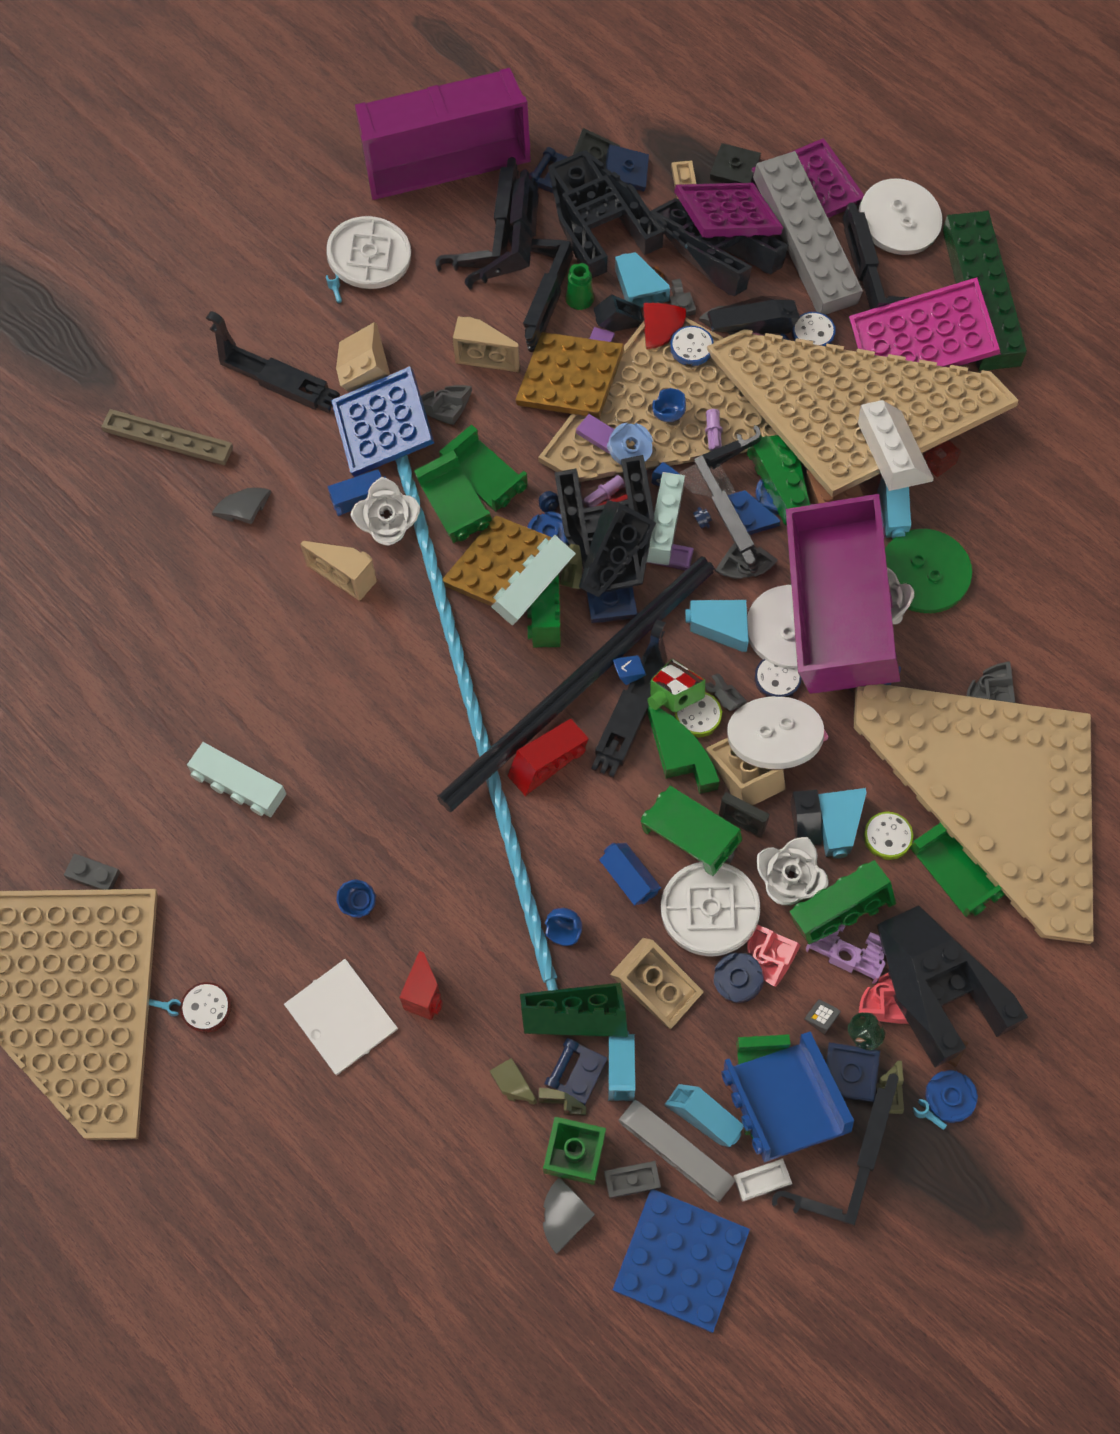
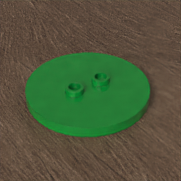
(932, 566)

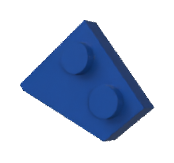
(752, 513)

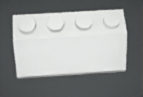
(893, 446)

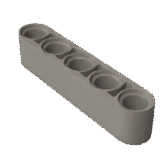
(676, 1150)

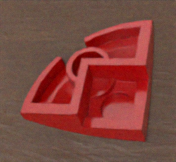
(661, 323)

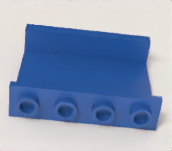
(788, 1099)

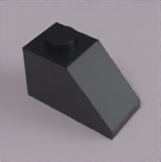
(618, 314)
(807, 815)

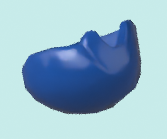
(669, 405)
(356, 898)
(563, 926)

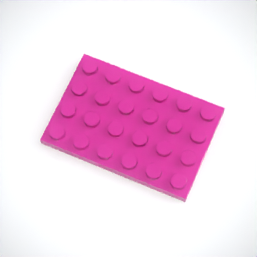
(935, 326)

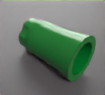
(579, 289)

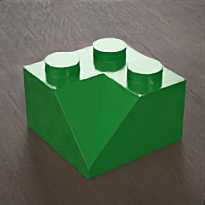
(574, 1150)

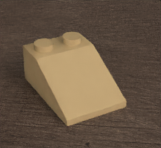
(484, 346)
(361, 359)
(341, 566)
(743, 779)
(657, 982)

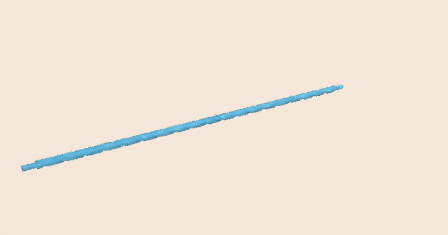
(480, 734)

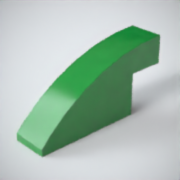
(681, 751)

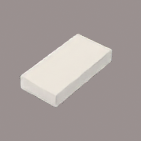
(762, 1180)

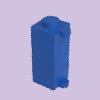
(351, 491)
(629, 873)

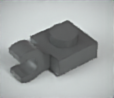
(682, 299)
(727, 694)

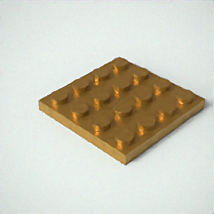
(570, 374)
(493, 559)

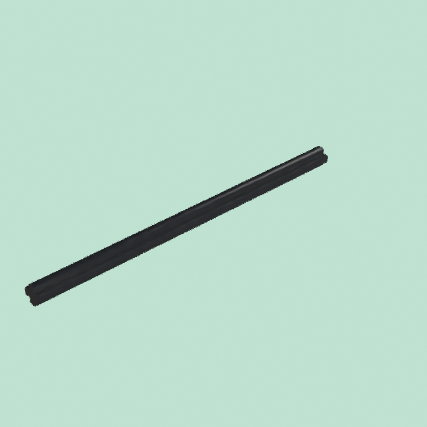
(574, 685)

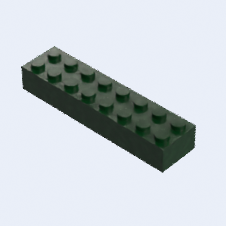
(975, 254)

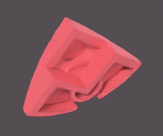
(773, 953)
(881, 1002)

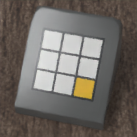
(822, 1016)

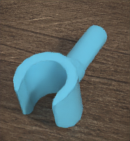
(334, 285)
(165, 1005)
(929, 1115)

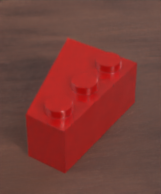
(546, 756)

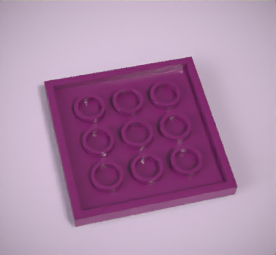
(828, 177)
(728, 209)

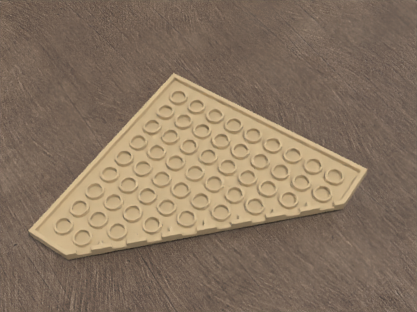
(817, 393)
(630, 401)
(1002, 784)
(79, 1000)

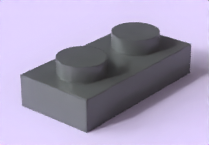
(91, 873)
(632, 1179)

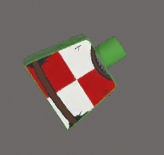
(675, 687)

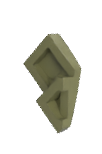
(573, 569)
(512, 1082)
(571, 1105)
(897, 1105)

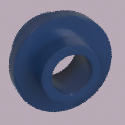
(548, 501)
(702, 517)

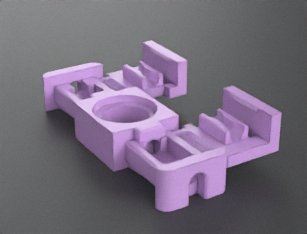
(866, 963)

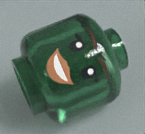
(866, 1031)

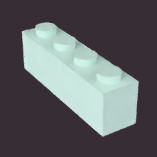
(666, 518)
(533, 580)
(236, 779)

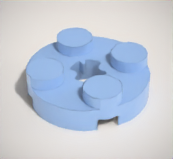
(633, 432)

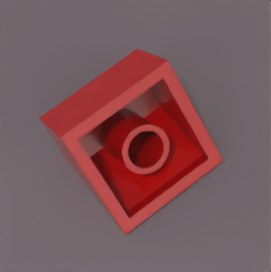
(421, 990)

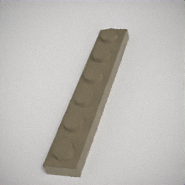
(167, 437)

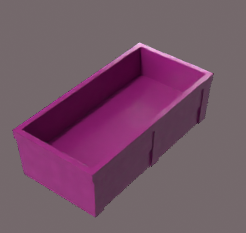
(443, 133)
(841, 595)

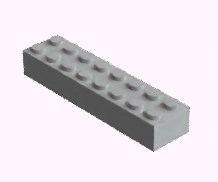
(808, 234)

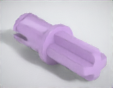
(713, 429)
(604, 492)

